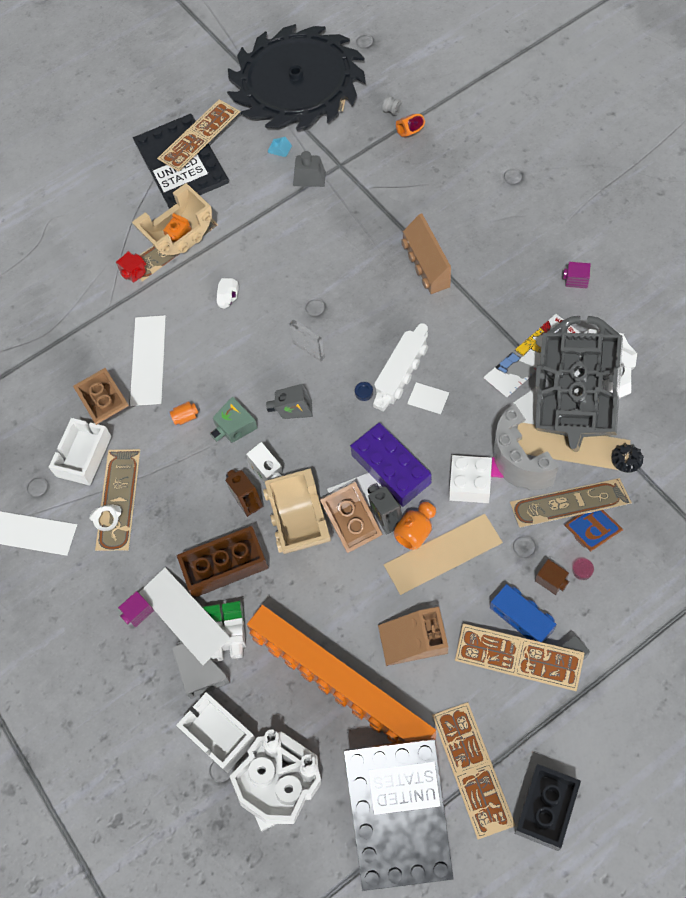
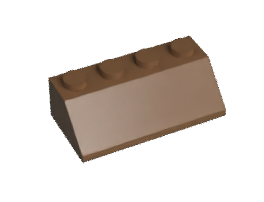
(427, 255)

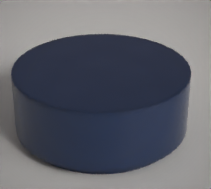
(363, 391)

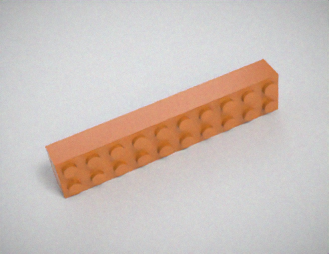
(337, 678)

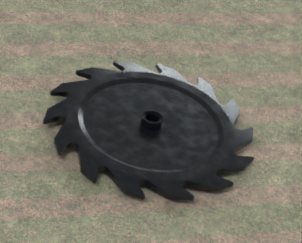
(296, 77)

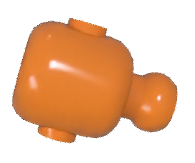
(415, 526)

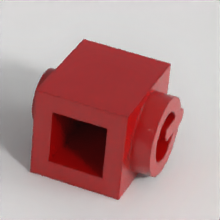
(131, 266)

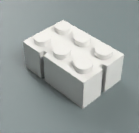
(81, 450)
(217, 732)

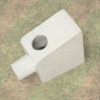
(263, 463)

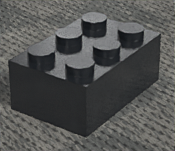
(548, 807)

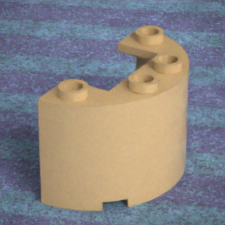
(189, 206)
(296, 512)

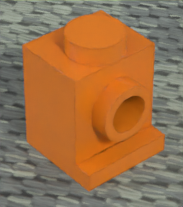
(177, 227)

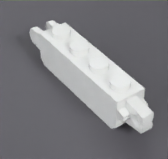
(400, 366)

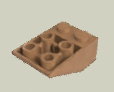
(413, 637)

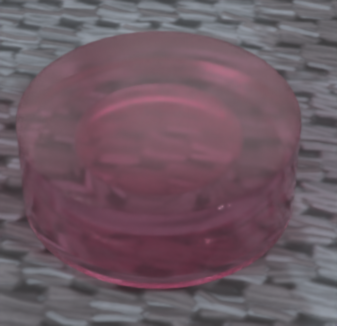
(583, 569)

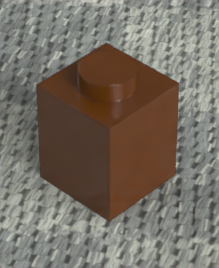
(552, 577)

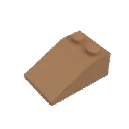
(100, 396)
(350, 516)

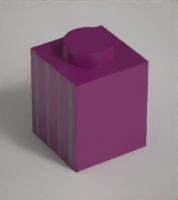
(577, 274)
(135, 609)

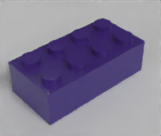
(391, 464)

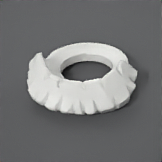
(95, 515)

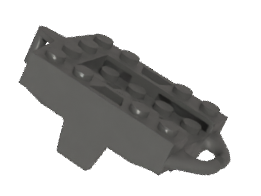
(561, 359)

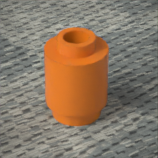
(184, 413)

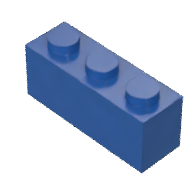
(522, 614)

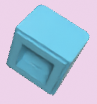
(280, 147)

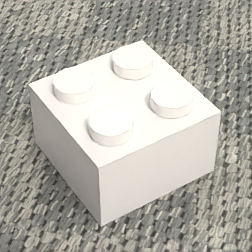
(470, 479)

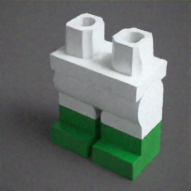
(234, 628)

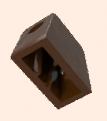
(239, 487)

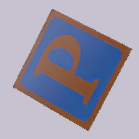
(593, 528)

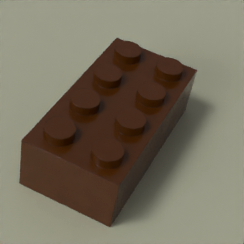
(222, 562)

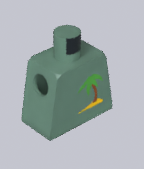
(232, 422)

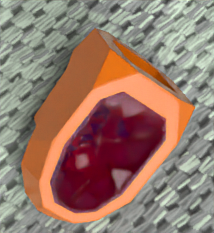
(410, 124)

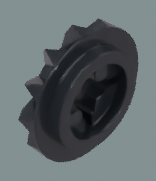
(632, 464)

